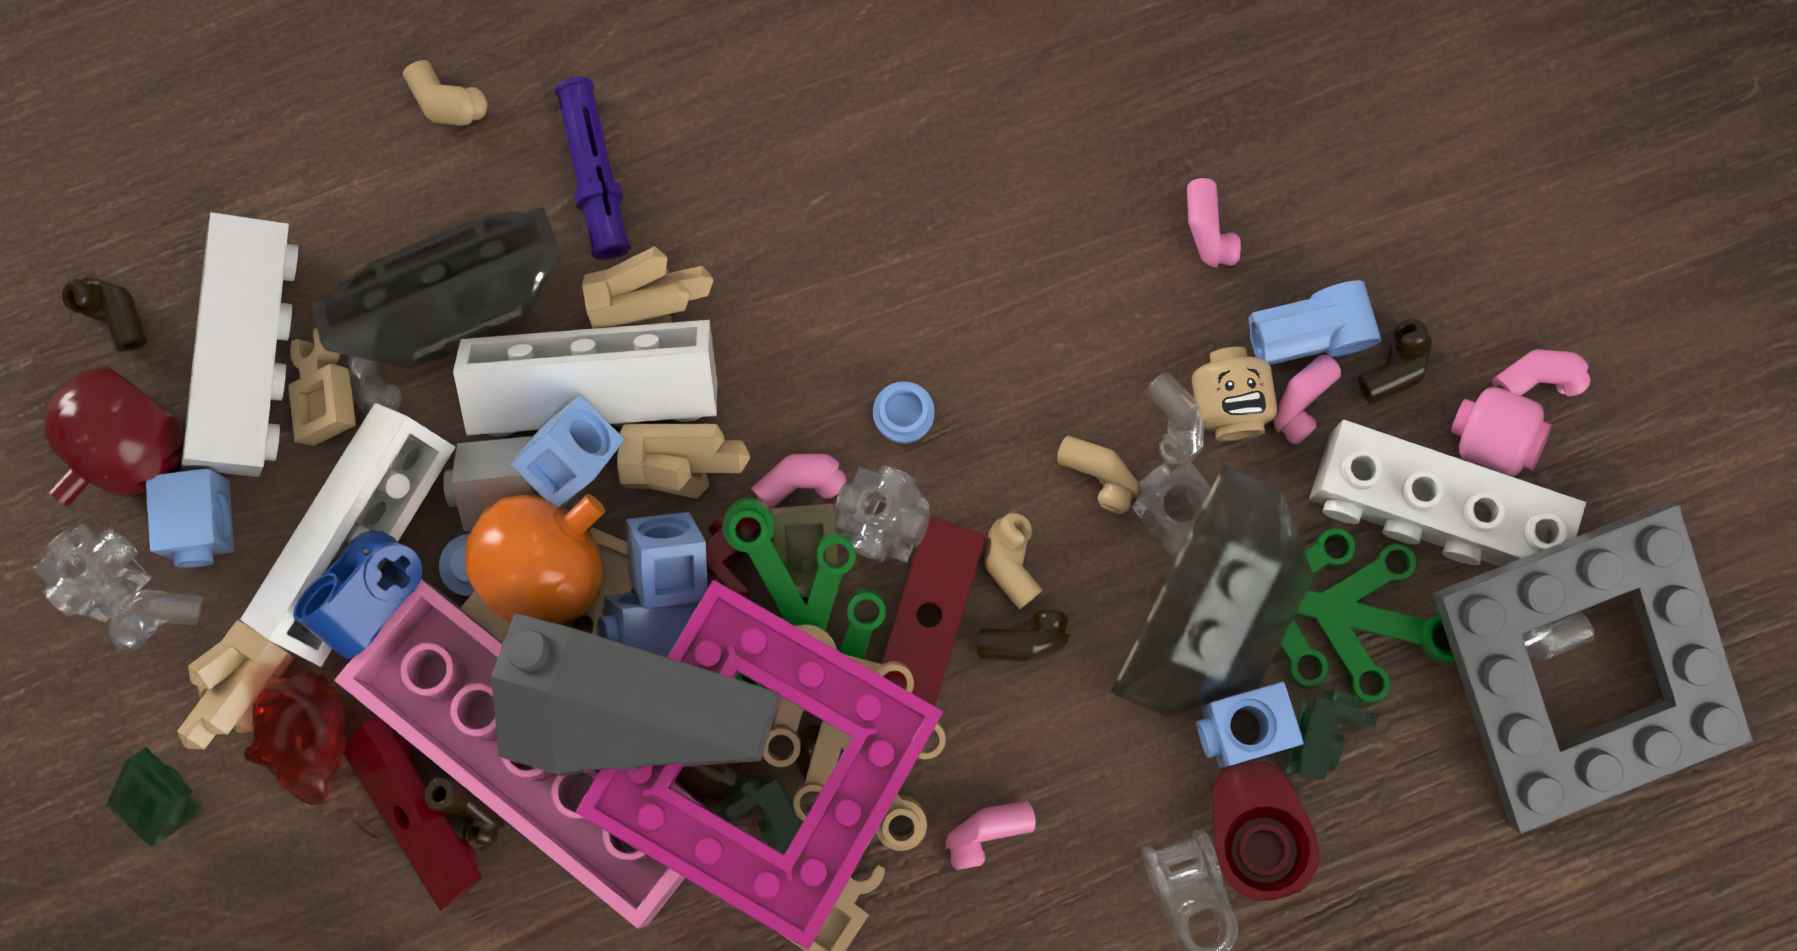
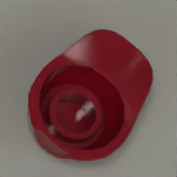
(1262, 832)

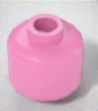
(1501, 431)

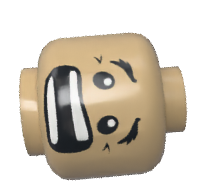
(1235, 394)

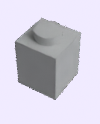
(484, 476)

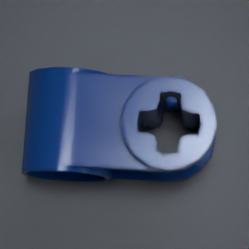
(353, 595)

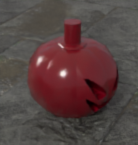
(109, 435)

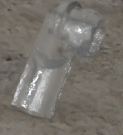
(1558, 637)

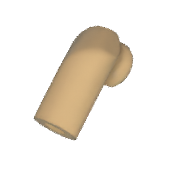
(443, 102)
(1106, 467)
(1006, 556)

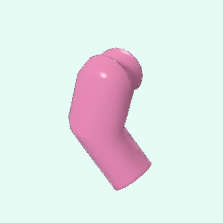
(1204, 225)
(1546, 366)
(1300, 393)
(800, 471)
(987, 825)

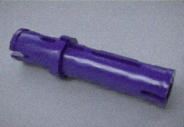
(597, 191)

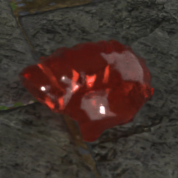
(299, 734)

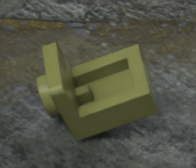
(797, 537)

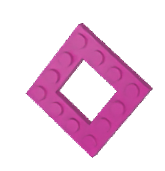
(886, 733)

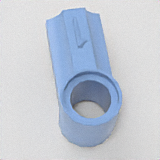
(1332, 322)

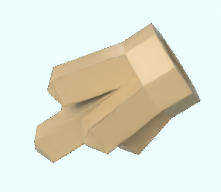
(642, 291)
(676, 457)
(229, 682)

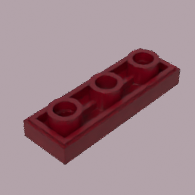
(940, 580)
(429, 842)

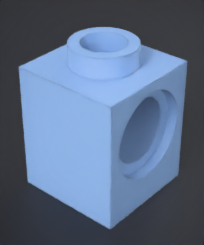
(567, 452)
(190, 517)
(1276, 722)

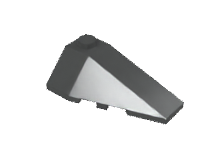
(598, 704)

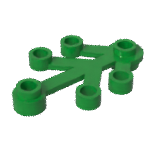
(784, 589)
(1339, 612)

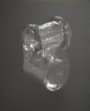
(1191, 889)

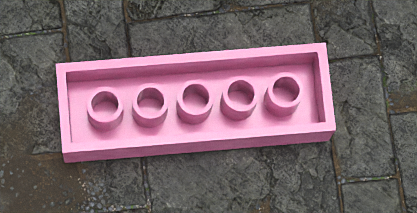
(434, 687)

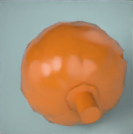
(536, 558)

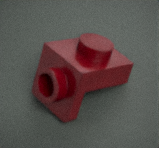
(722, 556)

